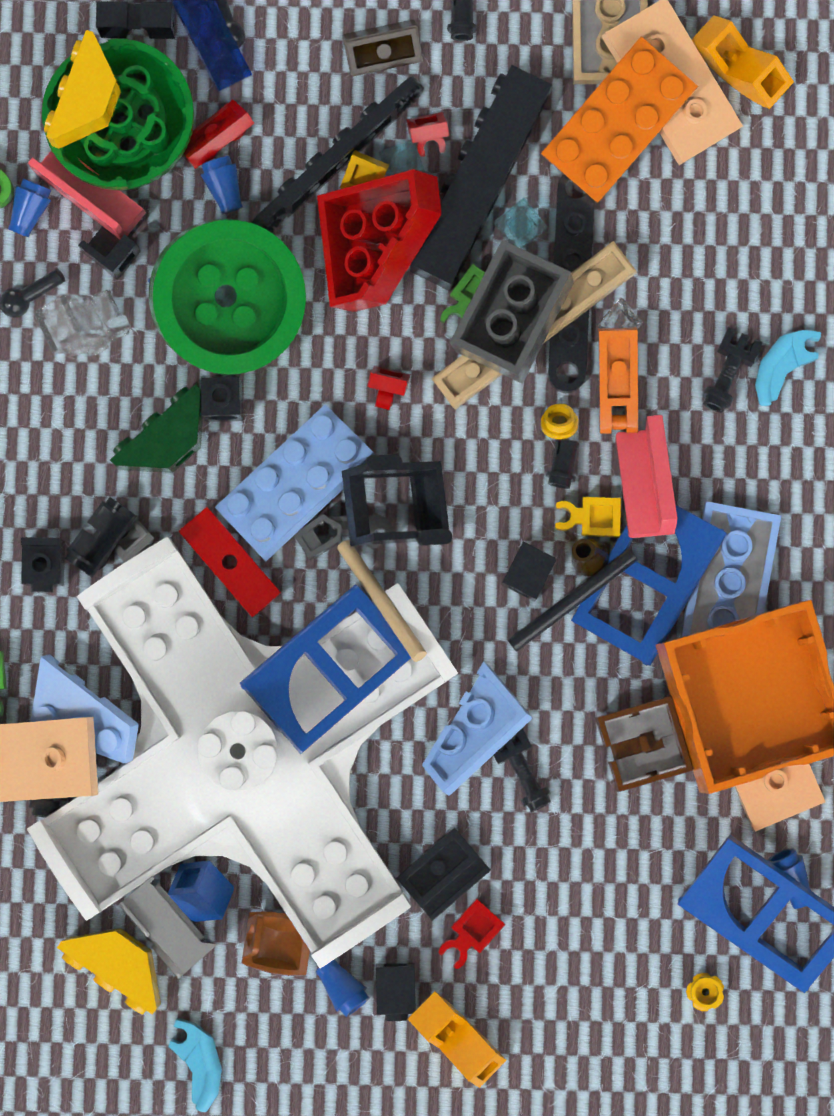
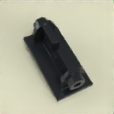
(112, 525)

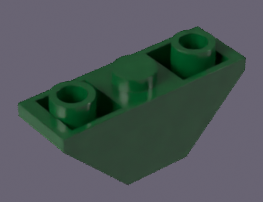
(166, 438)

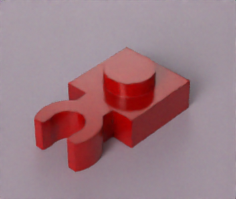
(475, 928)

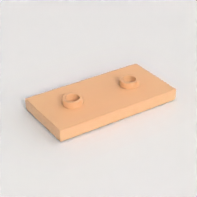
(707, 112)
(48, 759)
(779, 795)

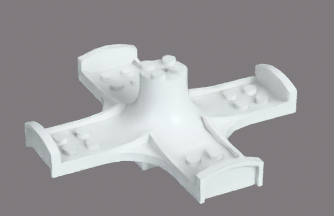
(220, 774)

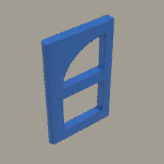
(698, 546)
(270, 681)
(707, 903)

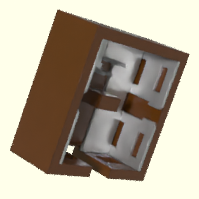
(644, 744)

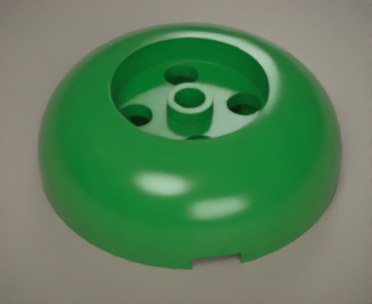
(144, 79)

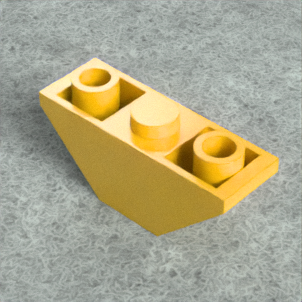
(85, 95)
(118, 964)

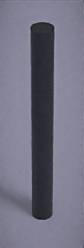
(572, 600)

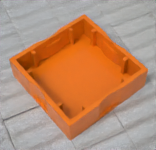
(752, 695)

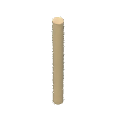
(382, 601)

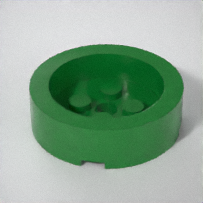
(266, 288)

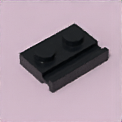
(443, 874)

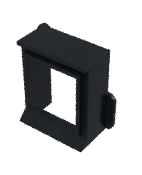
(427, 498)

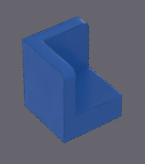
(201, 891)

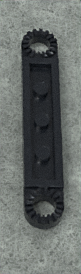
(325, 166)
(571, 249)

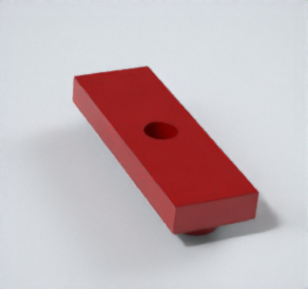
(214, 545)

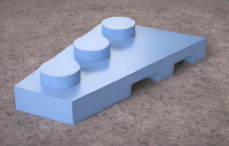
(66, 697)
(480, 728)

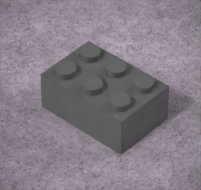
(512, 311)

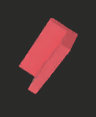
(105, 206)
(647, 480)

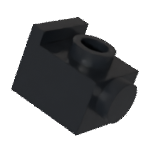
(54, 552)

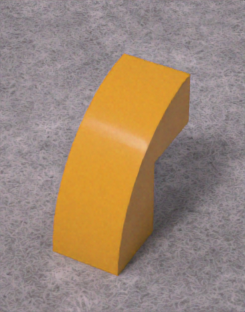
(746, 69)
(457, 1039)

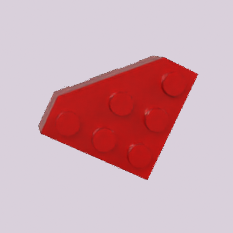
(375, 235)

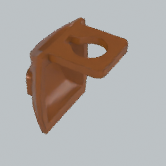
(274, 945)

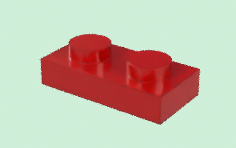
(216, 132)

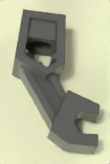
(313, 547)

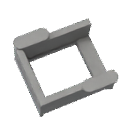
(165, 924)

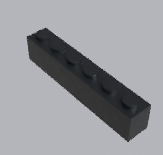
(481, 175)

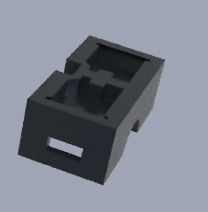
(118, 18)

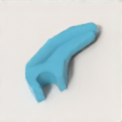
(781, 359)
(203, 1061)

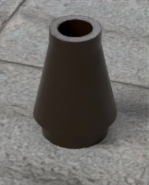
(594, 562)

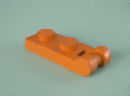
(618, 378)

